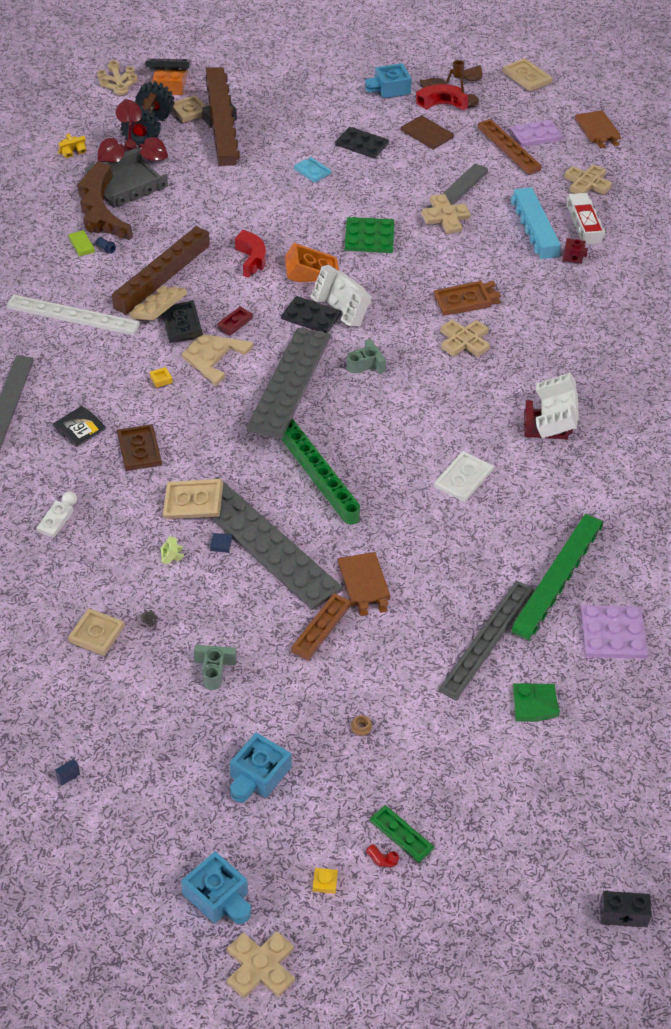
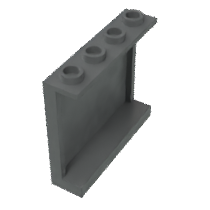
(131, 179)

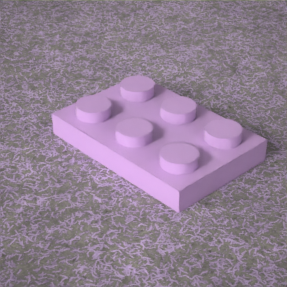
(535, 133)

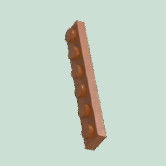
(509, 146)

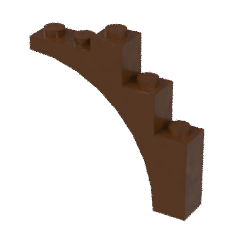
(97, 216)

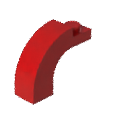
(441, 94)
(253, 246)

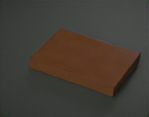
(427, 132)
(139, 447)

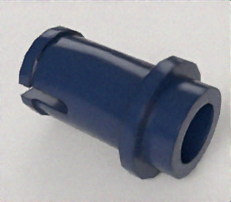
(107, 246)

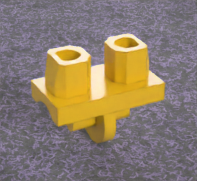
(70, 144)

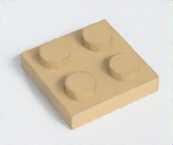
(188, 108)
(96, 632)

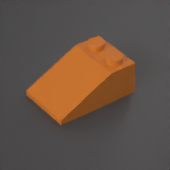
(173, 79)
(305, 263)

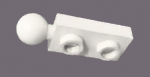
(57, 515)

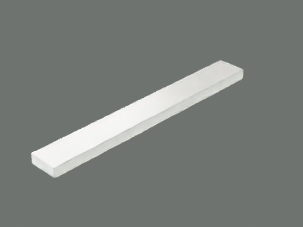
(73, 314)

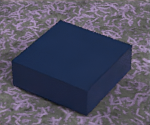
(221, 542)
(67, 772)

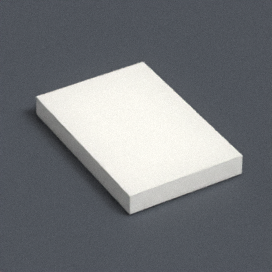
(463, 476)

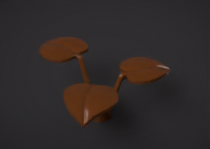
(471, 74)

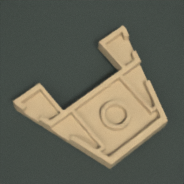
(209, 350)

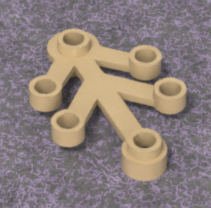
(120, 89)

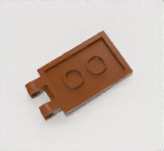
(598, 128)
(467, 297)
(364, 581)

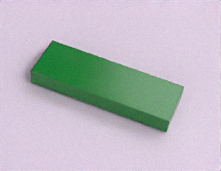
(402, 834)

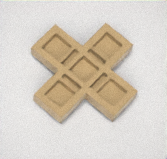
(588, 180)
(445, 213)
(465, 338)
(260, 964)

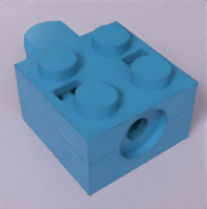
(390, 81)
(258, 768)
(218, 890)

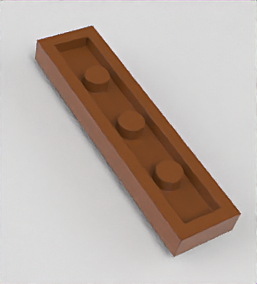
(321, 626)

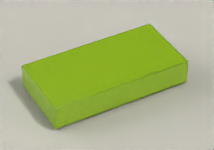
(81, 243)

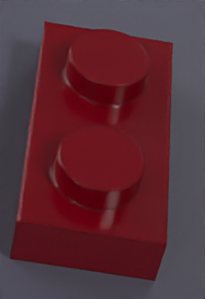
(235, 321)

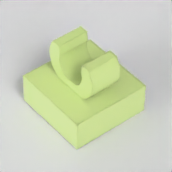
(170, 551)

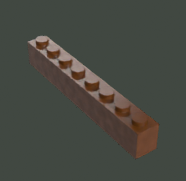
(221, 118)
(160, 270)

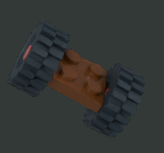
(154, 104)

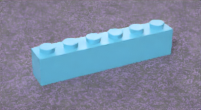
(536, 223)

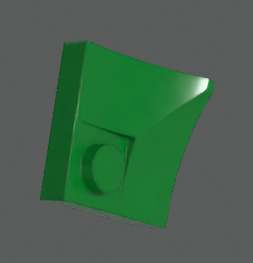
(534, 702)

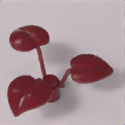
(112, 152)

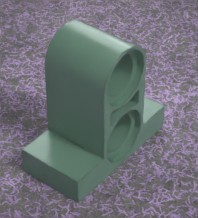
(366, 359)
(213, 663)

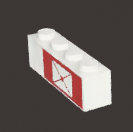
(585, 218)

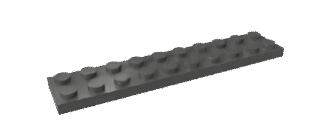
(288, 383)
(275, 550)

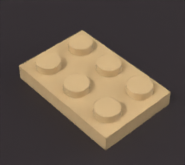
(527, 74)
(158, 303)
(193, 499)

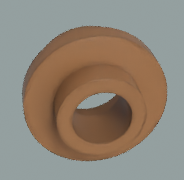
(361, 720)

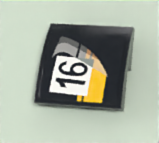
(79, 426)

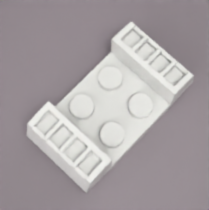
(342, 294)
(558, 405)

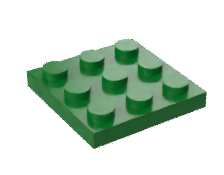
(369, 235)

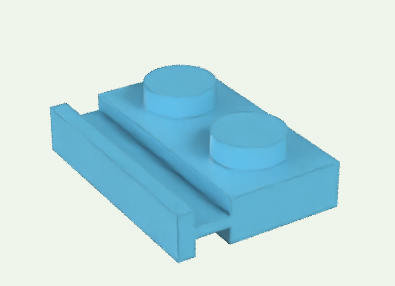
(312, 169)

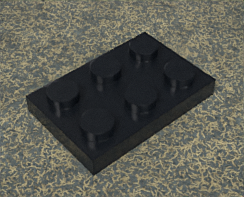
(168, 64)
(362, 142)
(311, 314)
(182, 322)

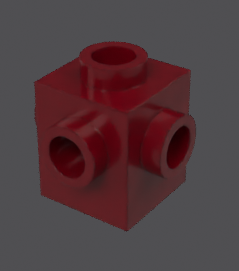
(575, 250)

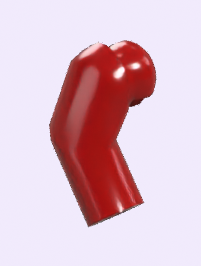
(383, 860)

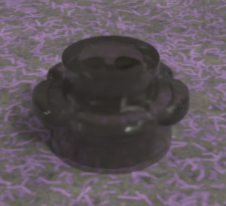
(149, 618)

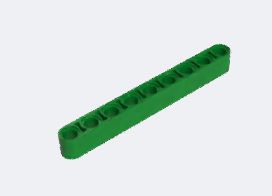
(322, 474)
(556, 577)

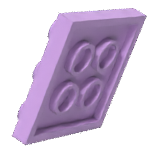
(613, 632)

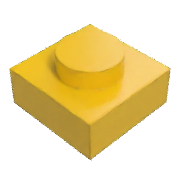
(160, 377)
(325, 880)

